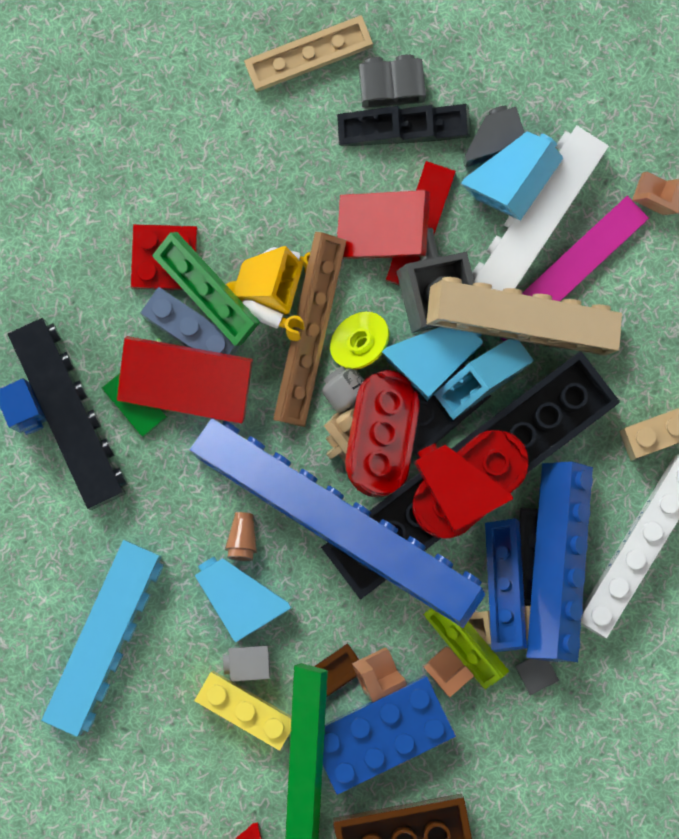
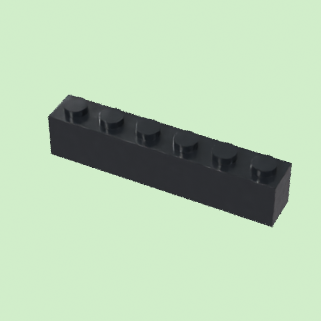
(67, 414)

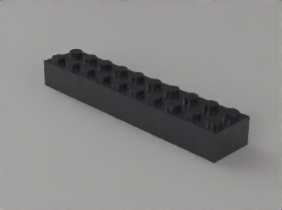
(540, 418)

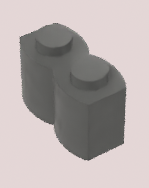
(391, 81)

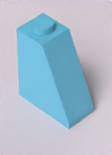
(515, 174)
(432, 357)
(483, 377)
(238, 598)

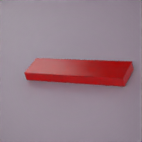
(437, 181)

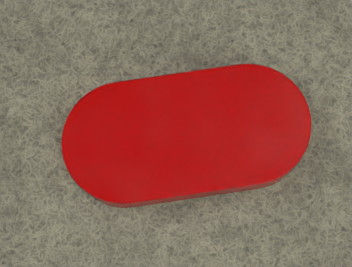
(382, 434)
(492, 452)

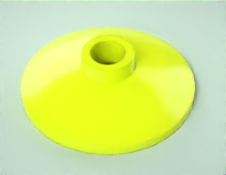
(359, 340)

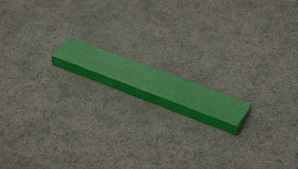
(306, 752)

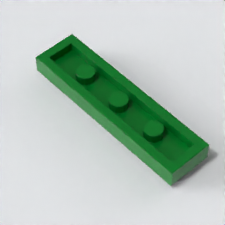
(206, 288)

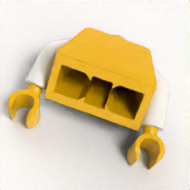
(269, 286)

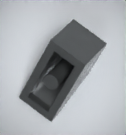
(495, 134)

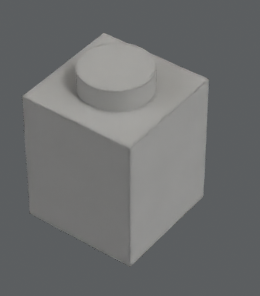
(247, 663)

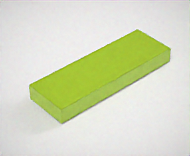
(469, 648)

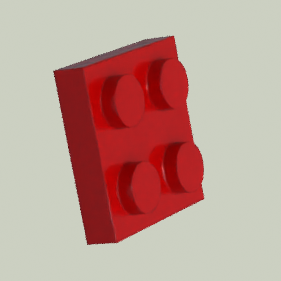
(145, 270)

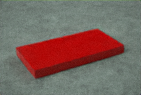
(184, 379)

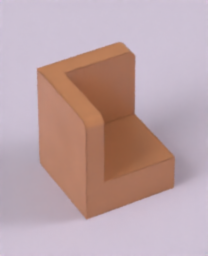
(657, 194)
(448, 671)
(378, 675)

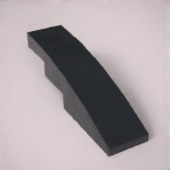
(403, 125)

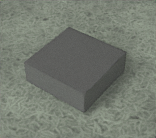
(536, 674)

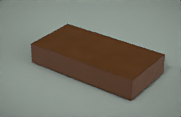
(339, 668)

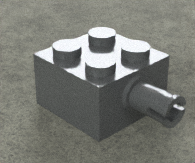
(419, 276)

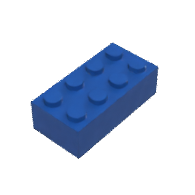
(384, 734)

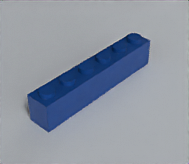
(560, 562)

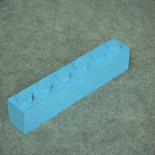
(102, 638)

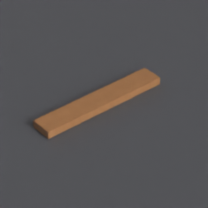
(315, 311)

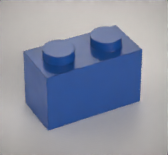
(21, 407)

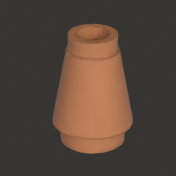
(242, 539)

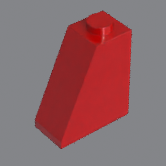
(459, 486)

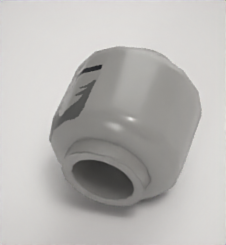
(342, 388)

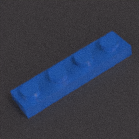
(505, 585)

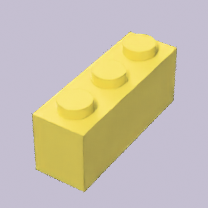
(245, 710)

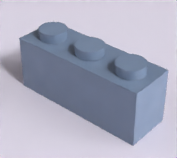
(185, 324)

